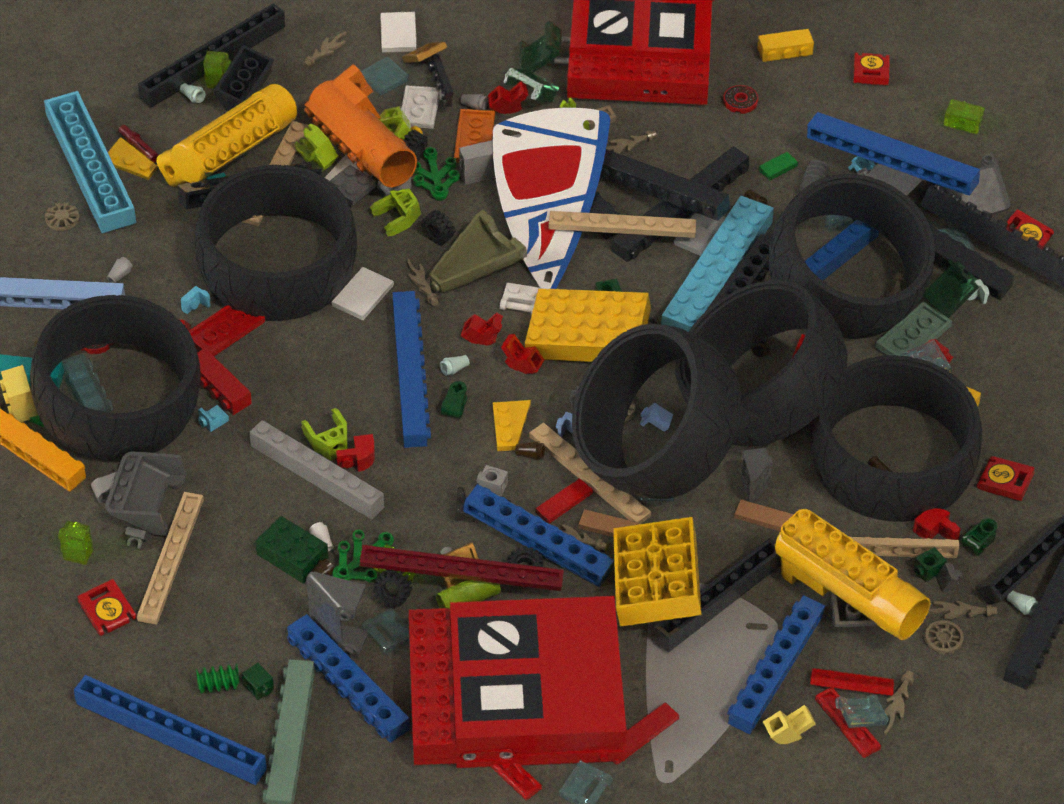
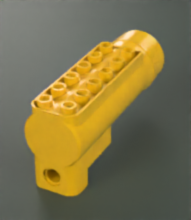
(228, 136)
(836, 563)

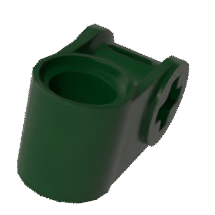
(455, 400)
(980, 536)

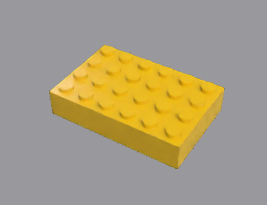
(582, 322)
(656, 571)

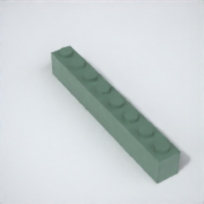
(290, 733)

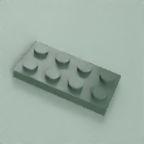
(916, 329)

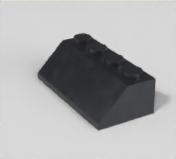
(243, 77)

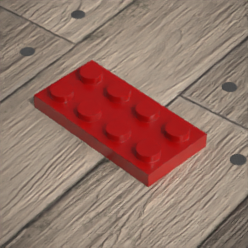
(223, 329)

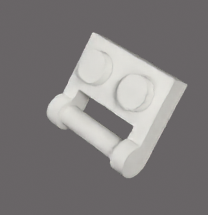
(520, 297)

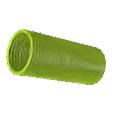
(470, 590)

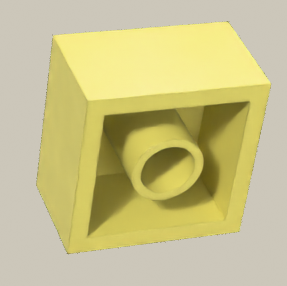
(18, 393)

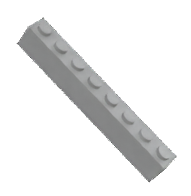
(317, 469)

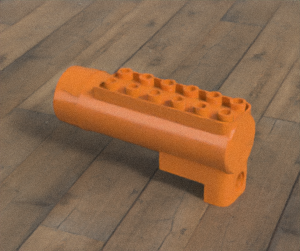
(354, 124)

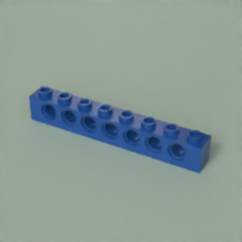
(528, 535)
(793, 638)
(348, 678)

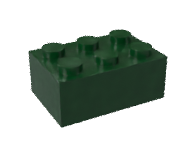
(291, 548)

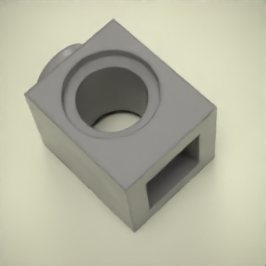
(493, 479)

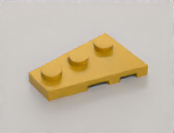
(131, 160)
(509, 422)

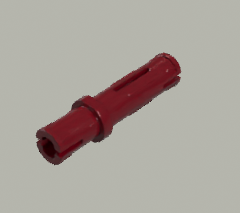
(134, 139)

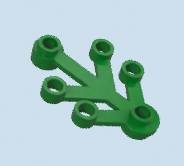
(438, 190)
(357, 548)

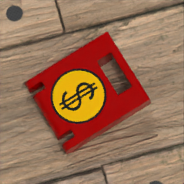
(871, 64)
(1031, 227)
(1001, 475)
(108, 609)

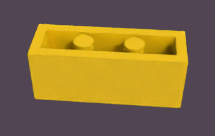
(785, 45)

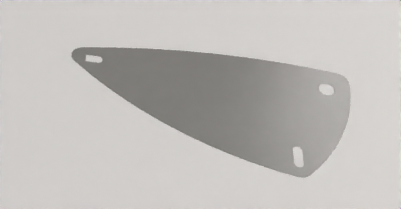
(702, 682)

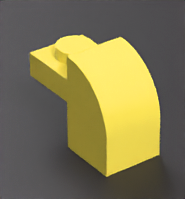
(788, 728)

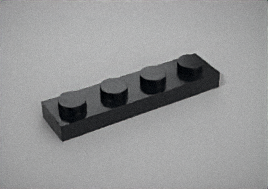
(441, 80)

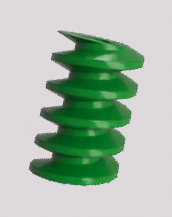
(218, 678)

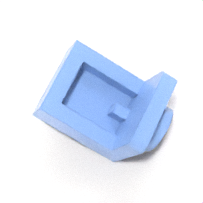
(657, 416)

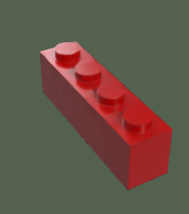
(222, 384)

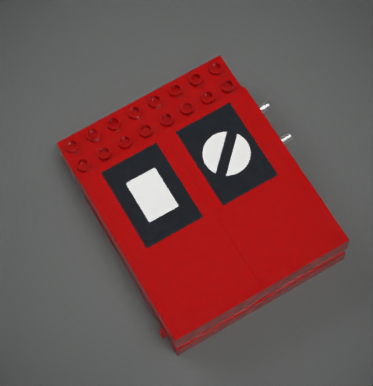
(639, 50)
(517, 683)

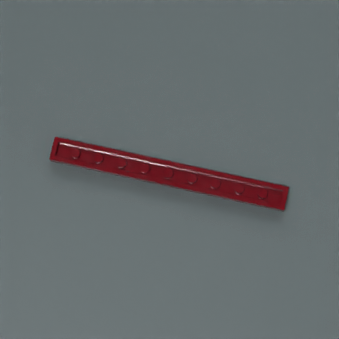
(461, 568)

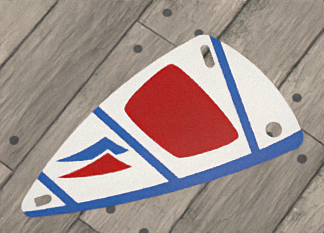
(544, 171)

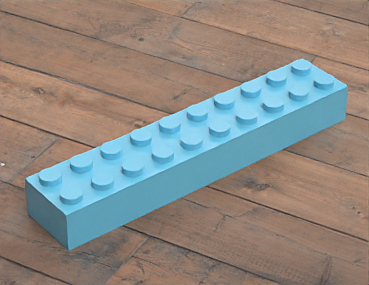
(90, 162)
(718, 262)

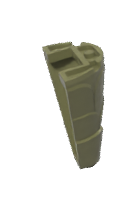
(476, 254)

